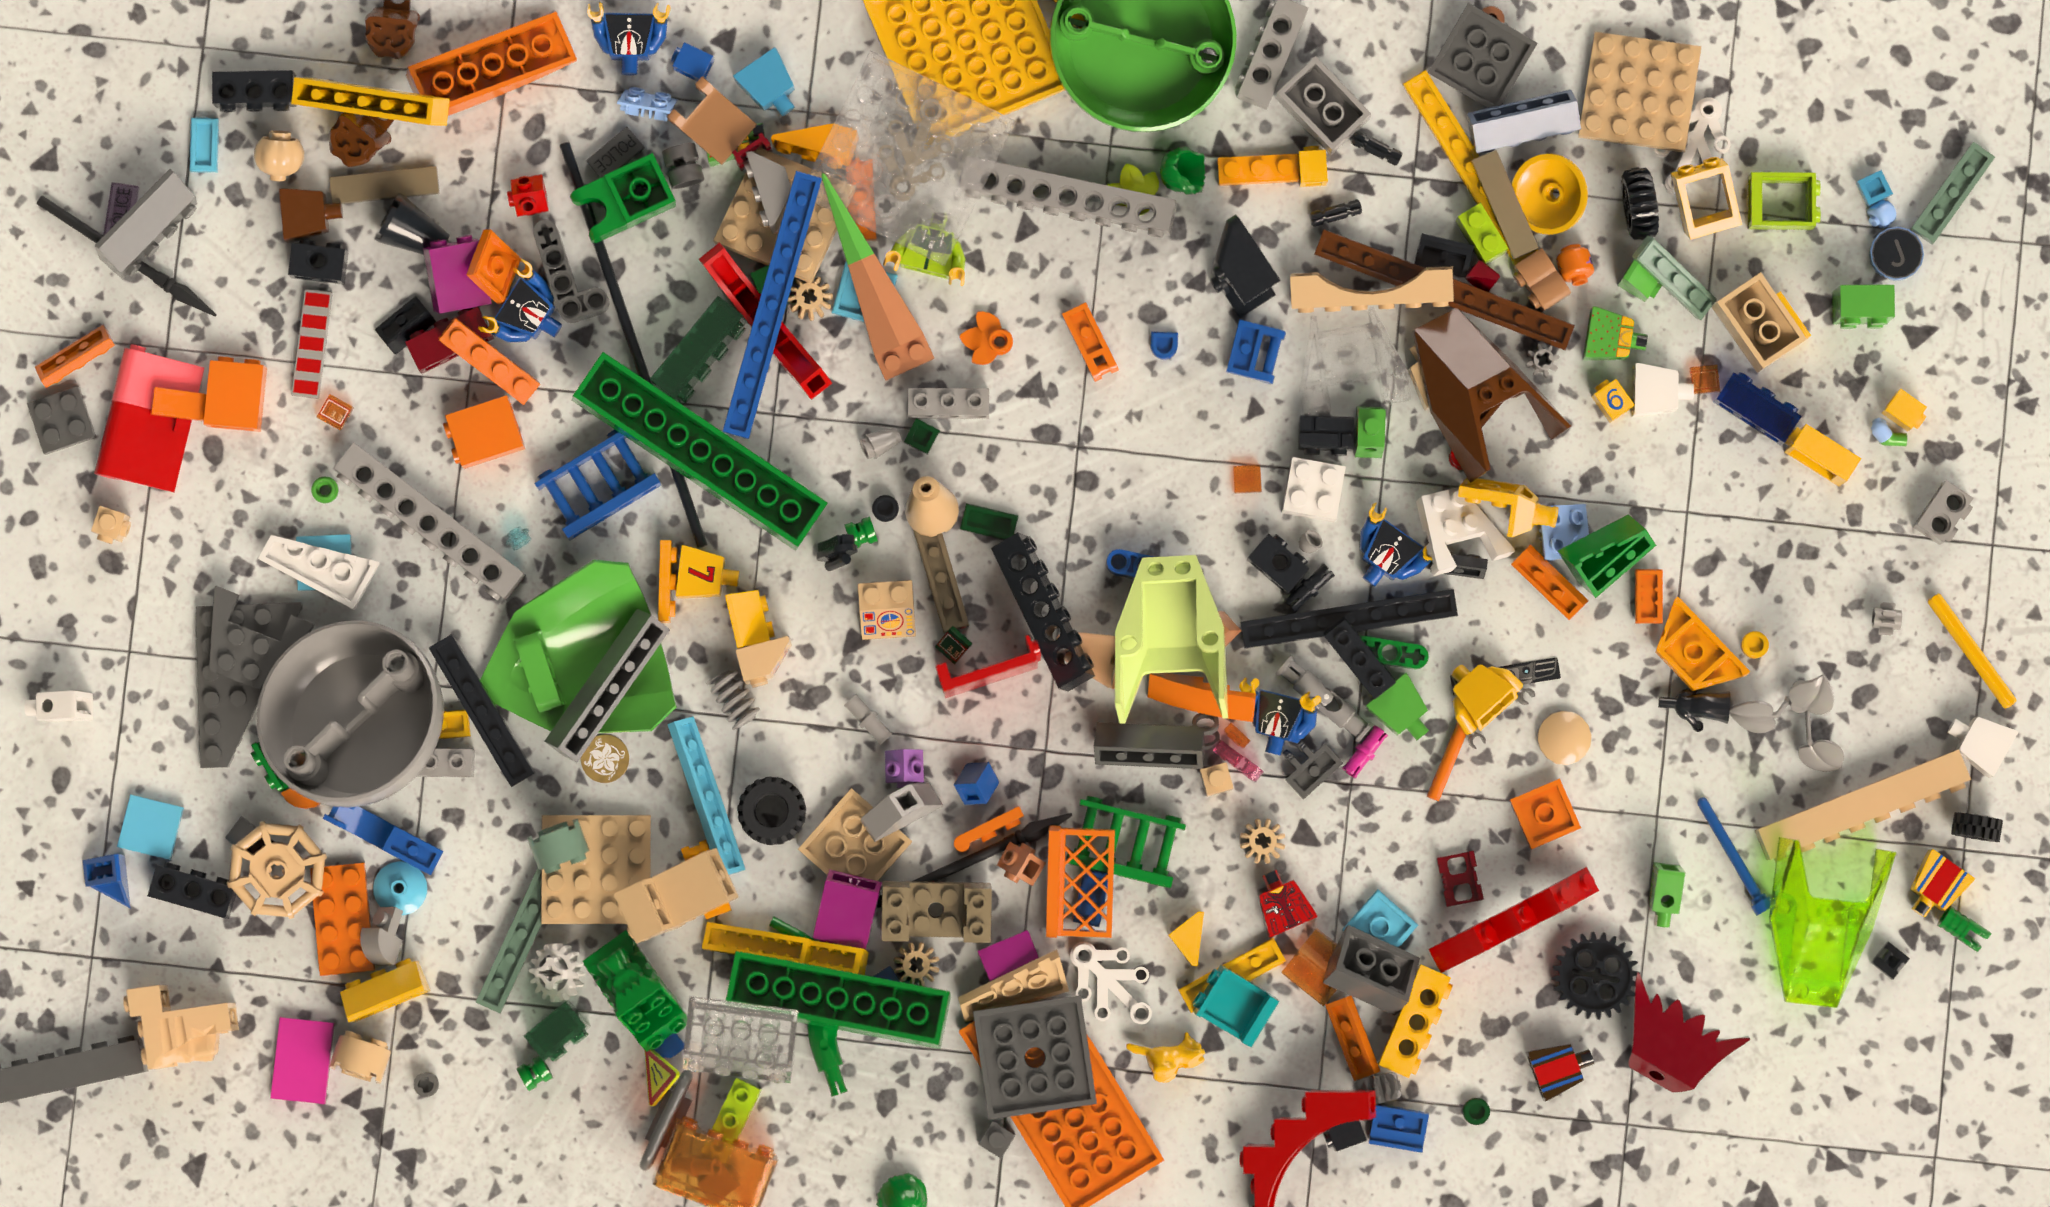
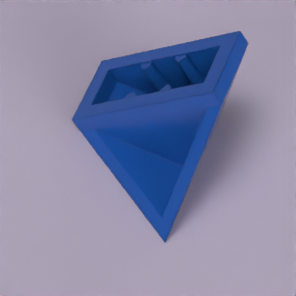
(108, 876)

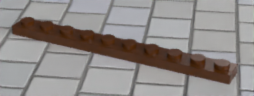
(1466, 297)

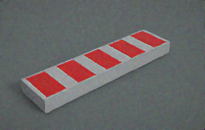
(312, 344)

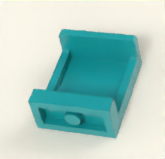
(1235, 1005)

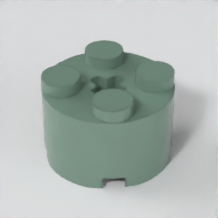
(558, 846)

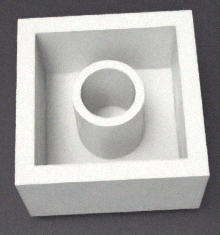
(1313, 489)

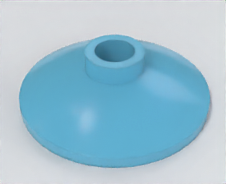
(414, 887)

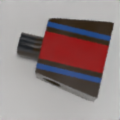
(1558, 1068)

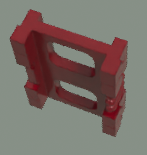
(741, 156)
(1468, 877)

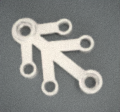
(1696, 138)
(1107, 979)

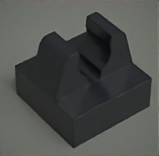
(1890, 960)

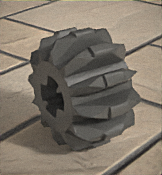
(1385, 1085)

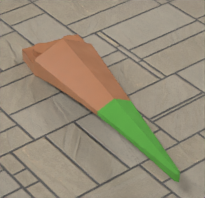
(889, 323)

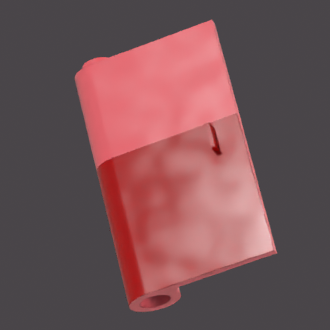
(139, 444)

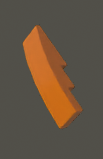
(1195, 695)

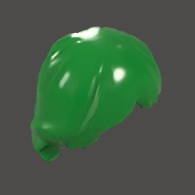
(1183, 171)
(902, 1192)

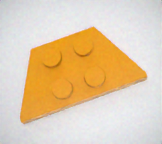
(1696, 651)

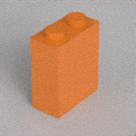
(235, 394)
(484, 432)

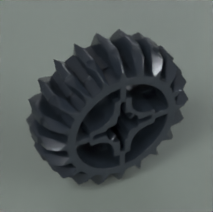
(1640, 203)

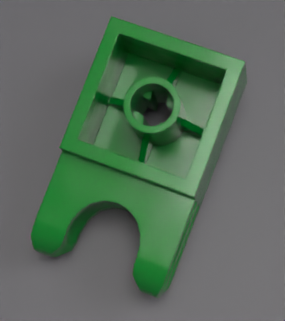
(618, 197)

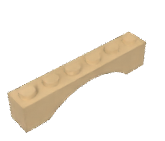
(1315, 291)

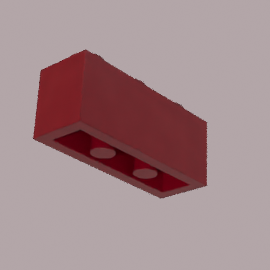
(430, 352)

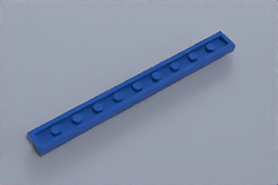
(772, 304)

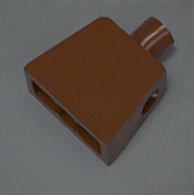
(306, 213)

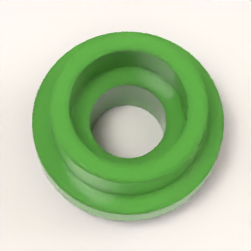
(316, 489)

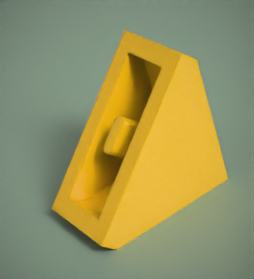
(1188, 938)

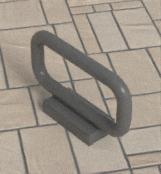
(673, 1105)

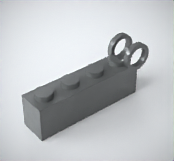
(1154, 744)

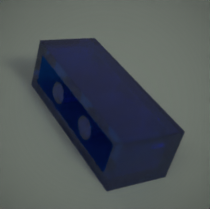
(1758, 408)

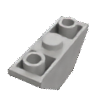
(771, 188)
(900, 809)

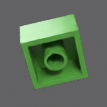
(1863, 305)

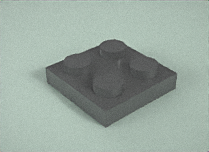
(61, 420)

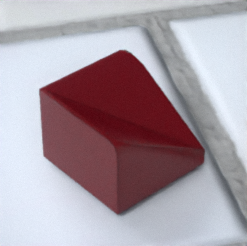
(1482, 276)

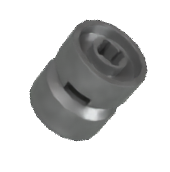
(683, 175)

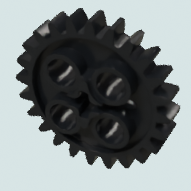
(1600, 951)

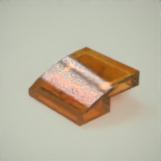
(1309, 966)

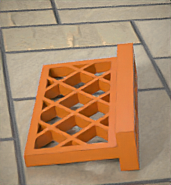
(1056, 882)

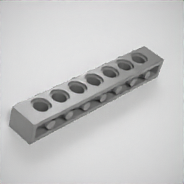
(1157, 226)
(357, 459)

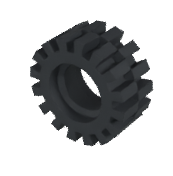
(1976, 827)

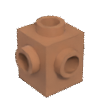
(1021, 863)

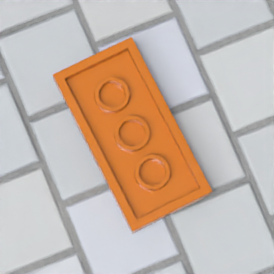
(340, 918)

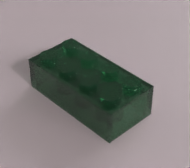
(699, 350)

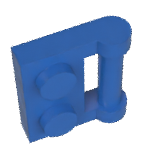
(1246, 351)

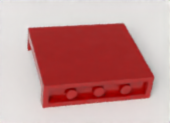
(989, 674)

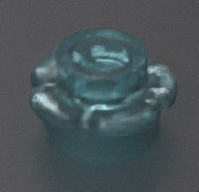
(518, 538)

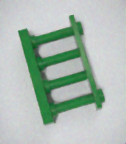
(1133, 868)

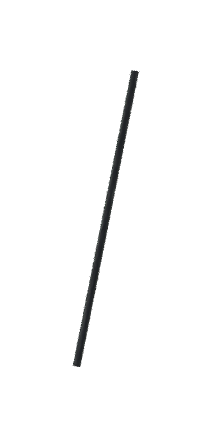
(629, 333)

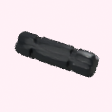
(1376, 148)
(1335, 213)

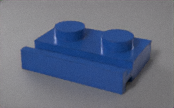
(1399, 1128)

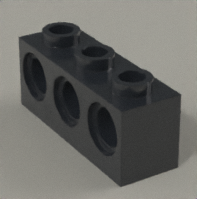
(243, 81)
(1359, 657)
(178, 893)

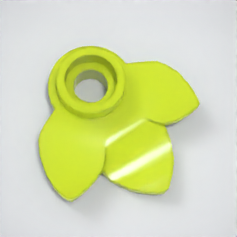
(1133, 180)

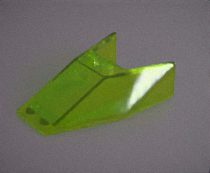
(1819, 937)

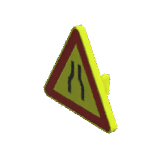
(660, 1076)

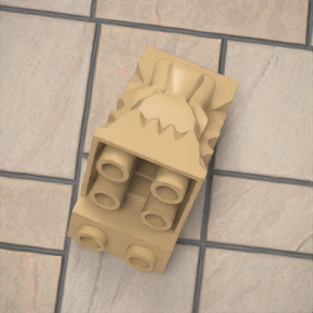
(675, 896)
(177, 1034)

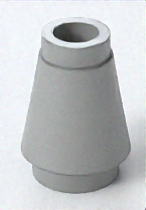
(879, 442)

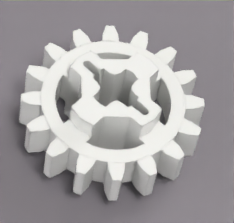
(559, 959)

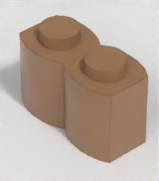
(1541, 280)

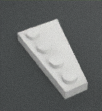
(327, 571)

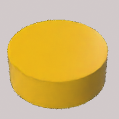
(1754, 644)

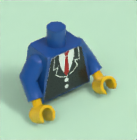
(629, 35)
(525, 310)
(1389, 550)
(1281, 716)

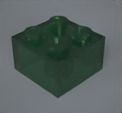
(557, 1031)

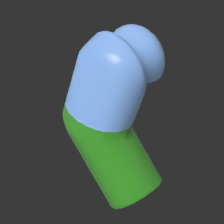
(1885, 435)

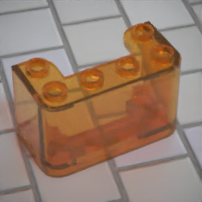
(712, 1168)

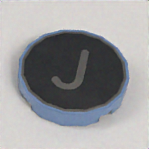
(1896, 253)

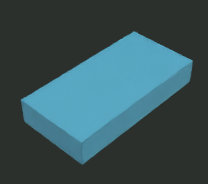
(204, 145)

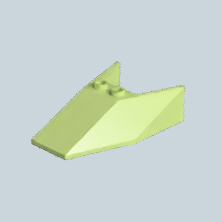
(1168, 629)

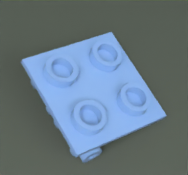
(636, 98)
(1570, 527)

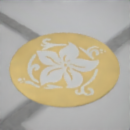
(605, 759)

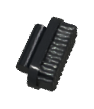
(836, 551)

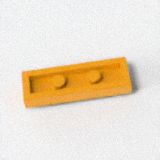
(1258, 169)
(667, 581)

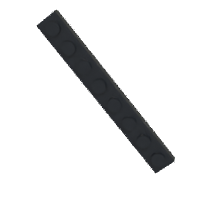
(1361, 616)

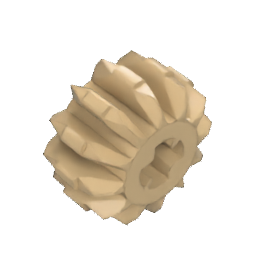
(800, 302)
(1258, 848)
(925, 964)

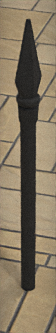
(178, 291)
(1031, 832)

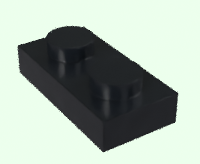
(1468, 566)

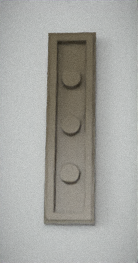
(384, 185)
(1504, 204)
(942, 581)

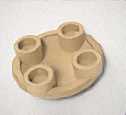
(1564, 737)

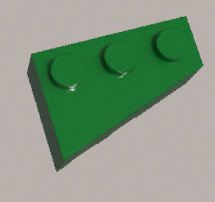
(1607, 554)

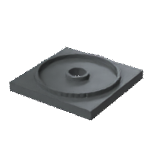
(1062, 1079)

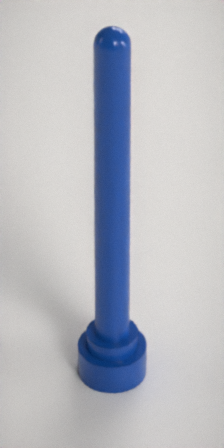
(1760, 901)

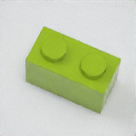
(1481, 233)

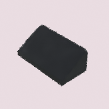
(403, 323)

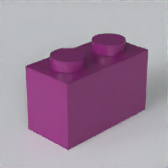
(1008, 955)

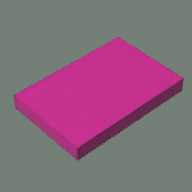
(302, 1060)

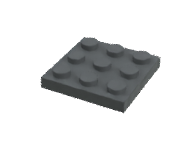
(1482, 57)

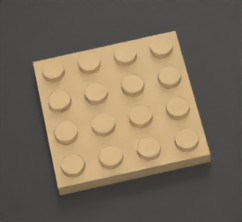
(1640, 92)
(746, 235)
(614, 861)

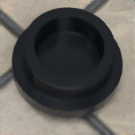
(885, 508)

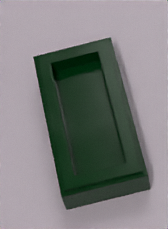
(988, 522)

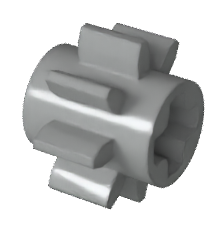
(1550, 360)
(1886, 618)

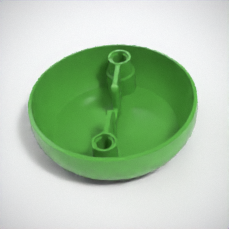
(1142, 59)

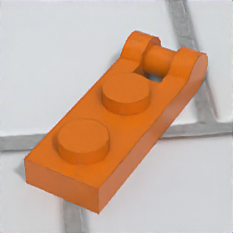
(1089, 340)
(987, 830)

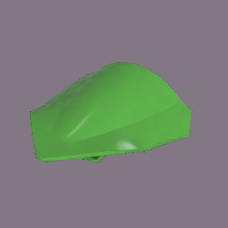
(562, 639)

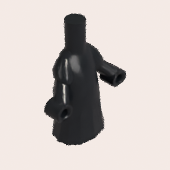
(1691, 704)

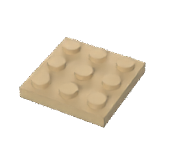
(847, 847)

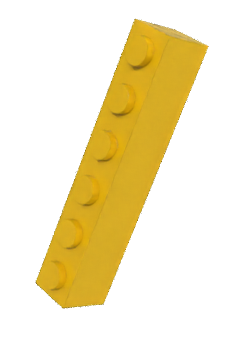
(370, 101)

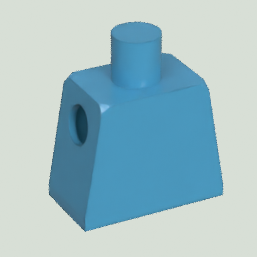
(767, 82)

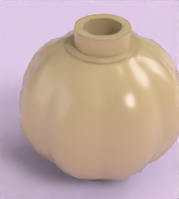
(279, 155)

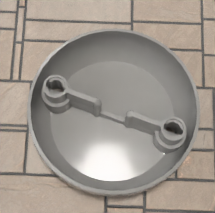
(350, 714)

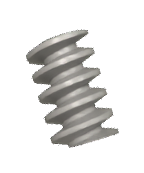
(734, 698)

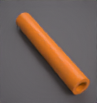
(1447, 763)

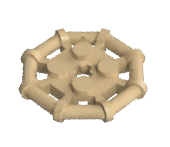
(276, 854)

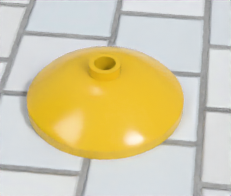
(1535, 187)

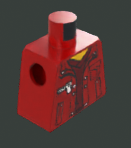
(1283, 905)

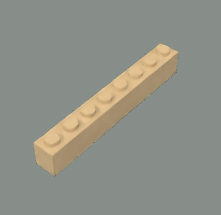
(1867, 803)

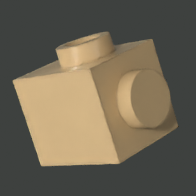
(111, 525)

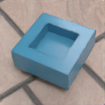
(1874, 188)

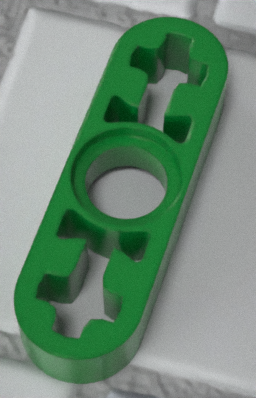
(1408, 662)

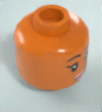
(1575, 264)

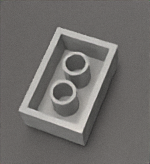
(1323, 105)

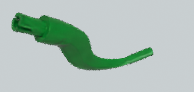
(821, 1039)

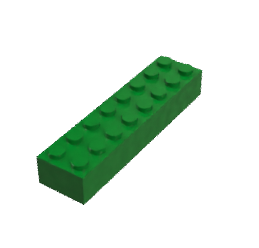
(842, 999)

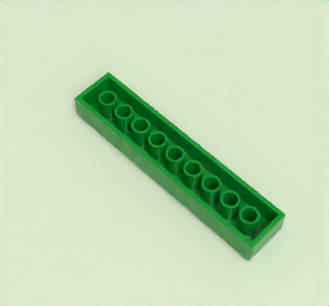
(699, 451)

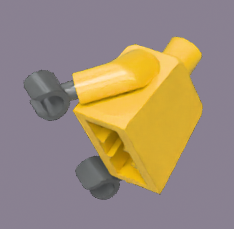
(1483, 696)

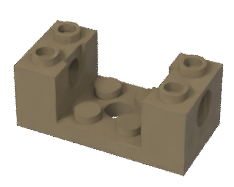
(964, 914)

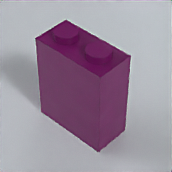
(447, 275)
(847, 910)

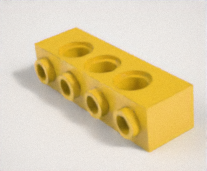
(1391, 1056)

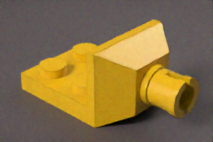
(1524, 503)

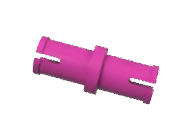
(1364, 751)

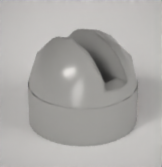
(1310, 541)

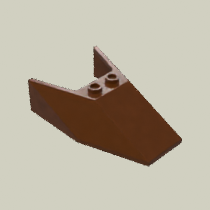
(1467, 377)

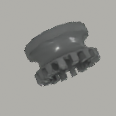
(432, 1078)

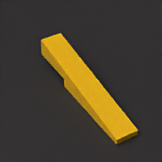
(786, 947)

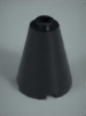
(409, 227)

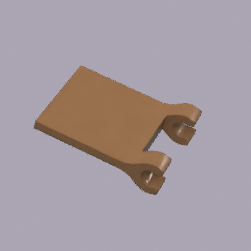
(714, 123)

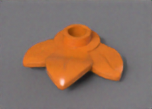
(982, 339)

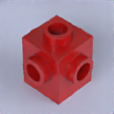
(528, 195)

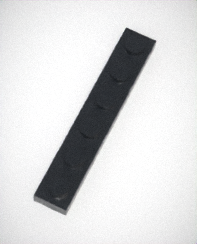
(481, 710)

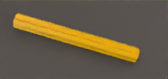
(1972, 651)

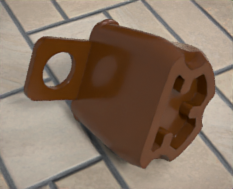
(391, 29)
(358, 138)

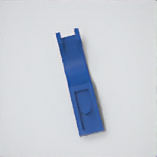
(386, 837)

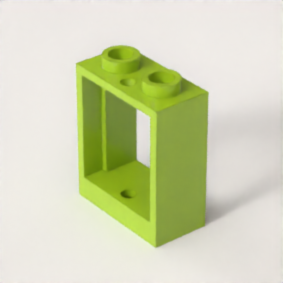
(1813, 189)

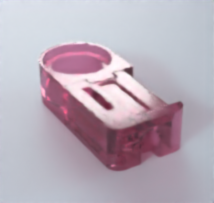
(1238, 761)

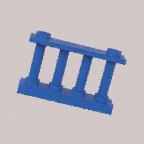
(598, 510)

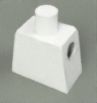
(1657, 390)
(61, 706)
(1983, 743)

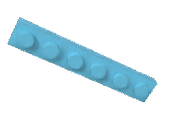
(705, 793)

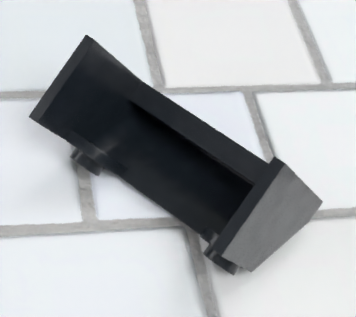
(1242, 269)

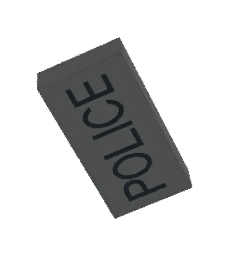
(615, 153)

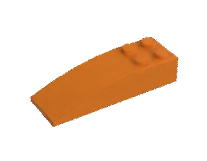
(494, 64)

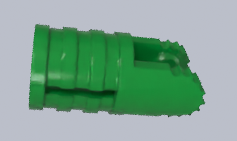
(1959, 925)

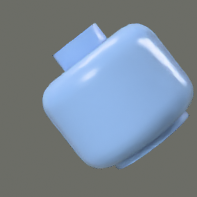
(1881, 214)

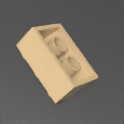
(1759, 322)

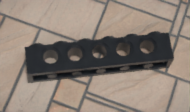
(1008, 555)

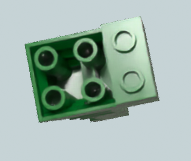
(636, 991)

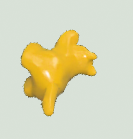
(1167, 1060)

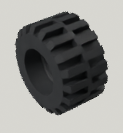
(750, 799)

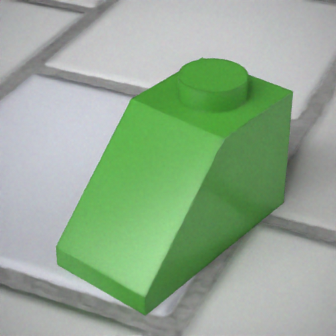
(1639, 282)

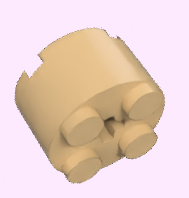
(360, 1057)

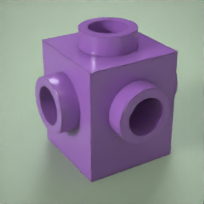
(904, 767)

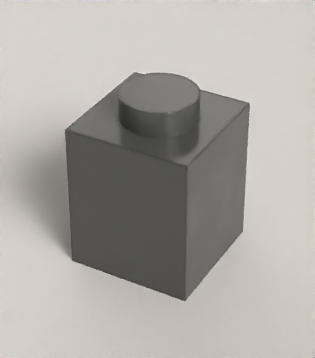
(996, 1139)

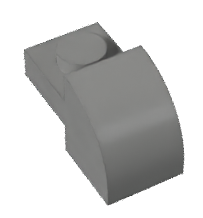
(379, 941)

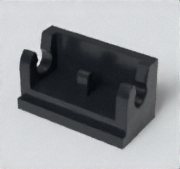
(1443, 252)

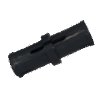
(1309, 588)

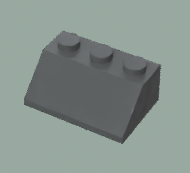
(1372, 970)

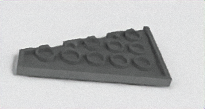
(223, 702)

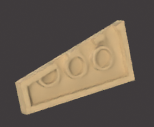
(1021, 986)

